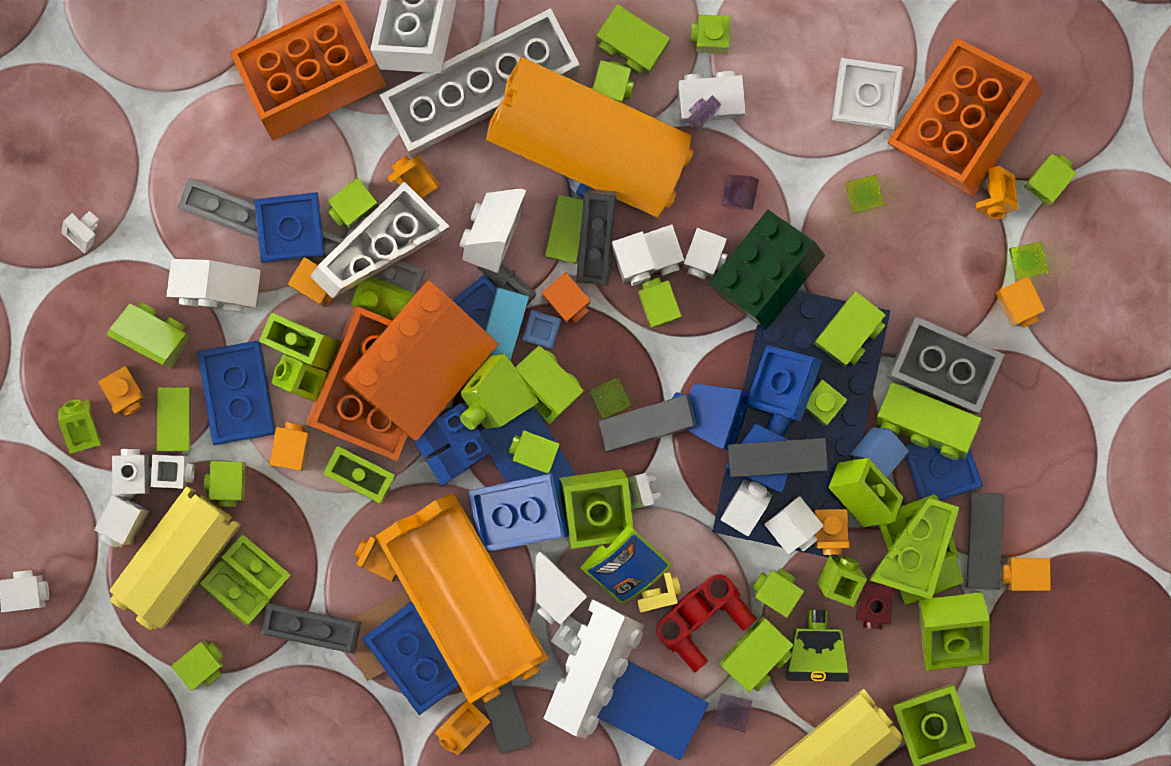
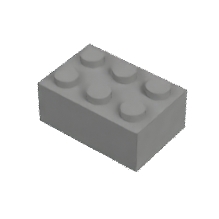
(945, 365)

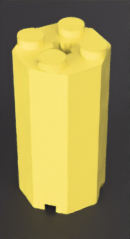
(173, 559)
(847, 737)

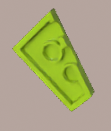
(919, 551)

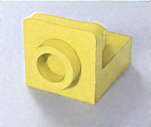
(655, 599)

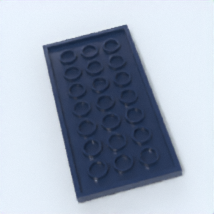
(796, 331)

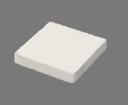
(867, 94)

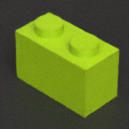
(632, 40)
(850, 329)
(299, 341)
(549, 383)
(360, 474)
(866, 492)

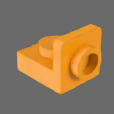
(1002, 192)
(122, 392)
(834, 533)
(374, 559)
(461, 728)

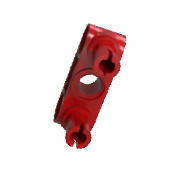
(694, 611)

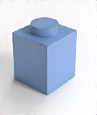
(882, 448)

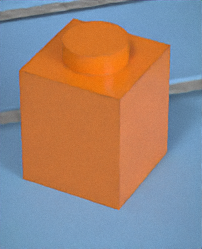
(567, 299)

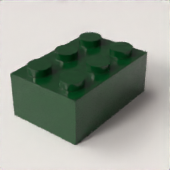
(767, 269)

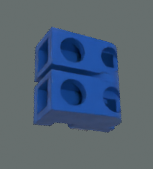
(466, 445)

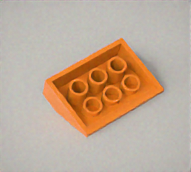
(307, 69)
(965, 116)
(421, 360)
(343, 410)

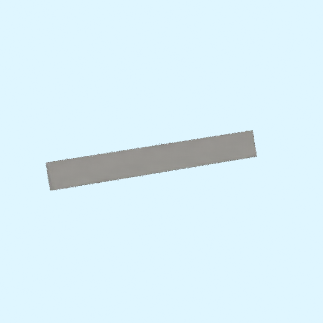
(241, 217)

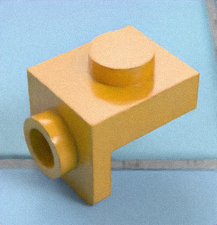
(414, 174)

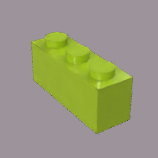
(928, 421)

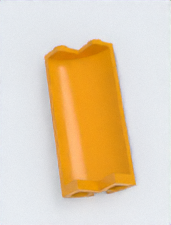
(590, 137)
(462, 598)

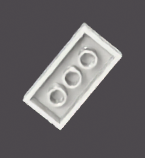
(412, 34)

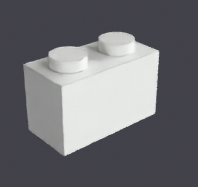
(724, 87)
(121, 521)

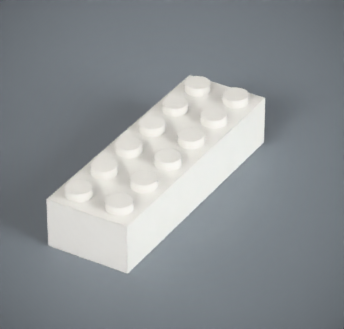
(474, 82)

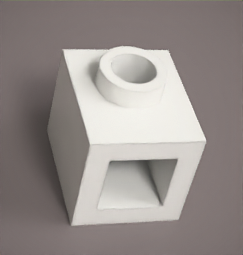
(705, 254)
(171, 471)
(130, 473)
(747, 506)
(794, 526)
(23, 592)

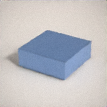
(541, 329)

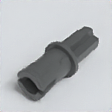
(508, 280)

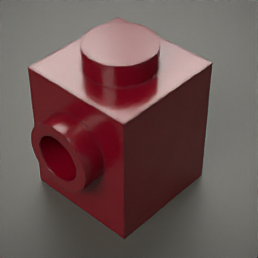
(875, 605)

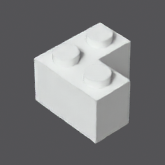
(647, 254)
(213, 282)

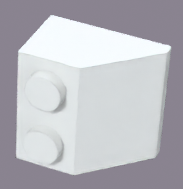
(492, 228)
(555, 591)

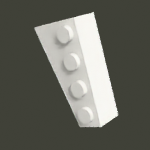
(385, 237)
(593, 670)

